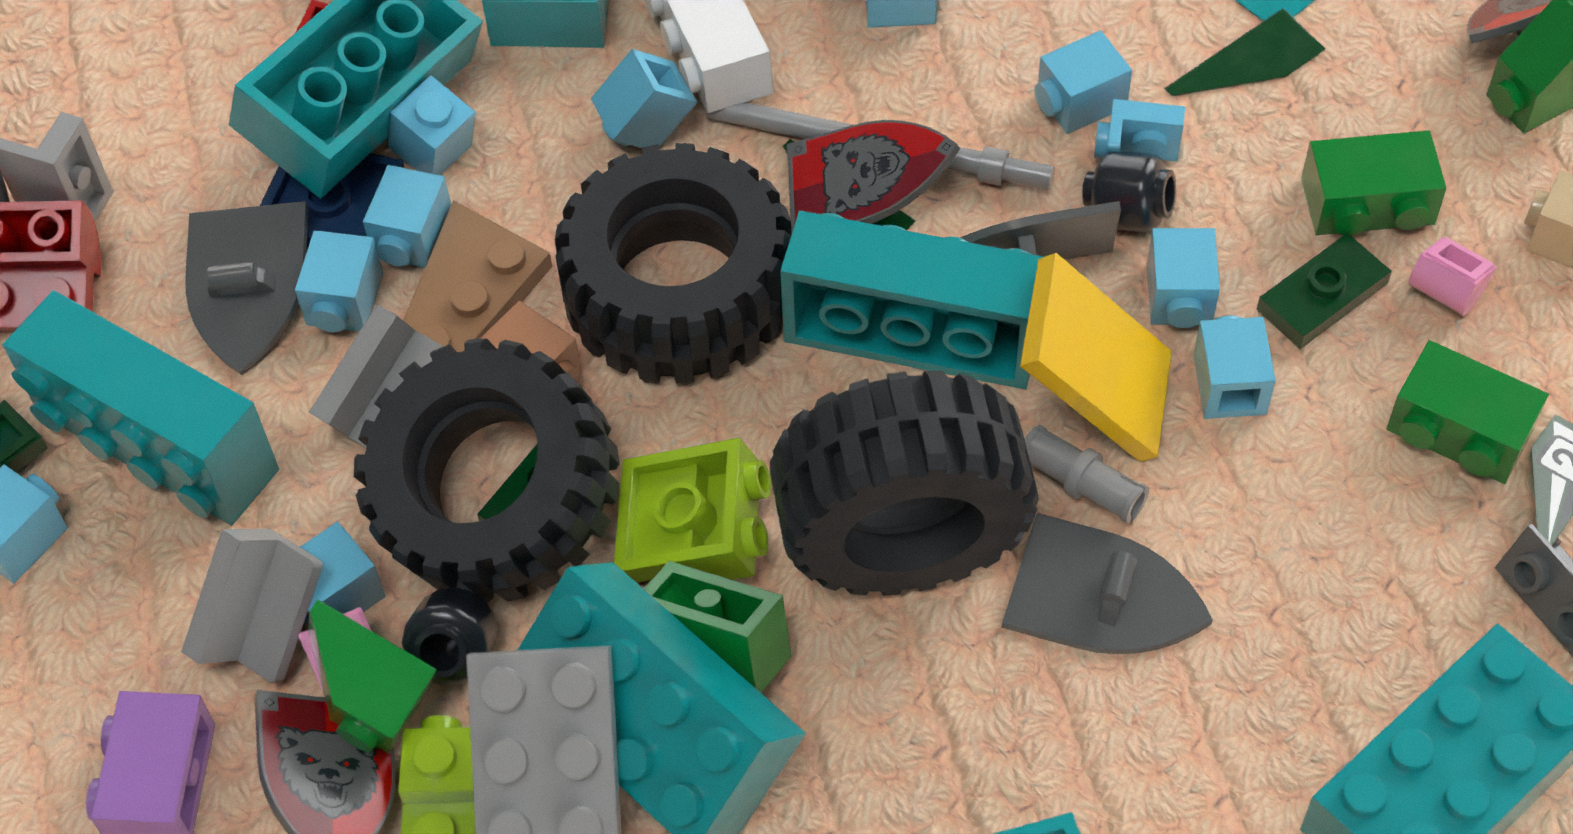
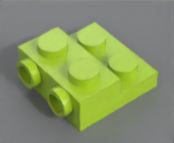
(693, 511)
(437, 778)

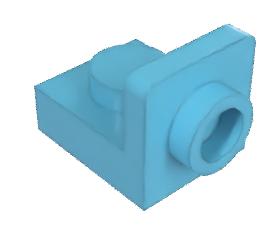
(1141, 129)

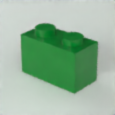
(1373, 183)
(1466, 412)

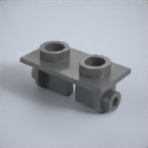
(1543, 580)

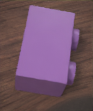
(151, 764)

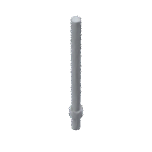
(991, 165)

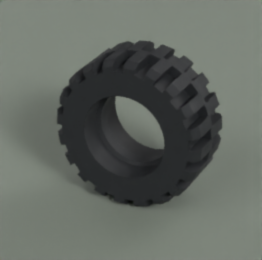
(663, 200)
(426, 423)
(903, 483)

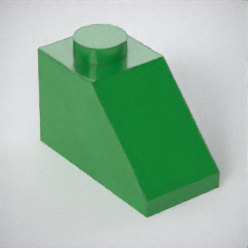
(1536, 70)
(730, 617)
(365, 680)

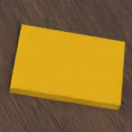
(1096, 358)

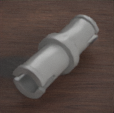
(1085, 474)

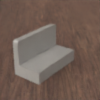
(60, 169)
(370, 365)
(253, 602)

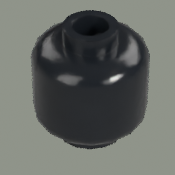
(1138, 183)
(447, 629)

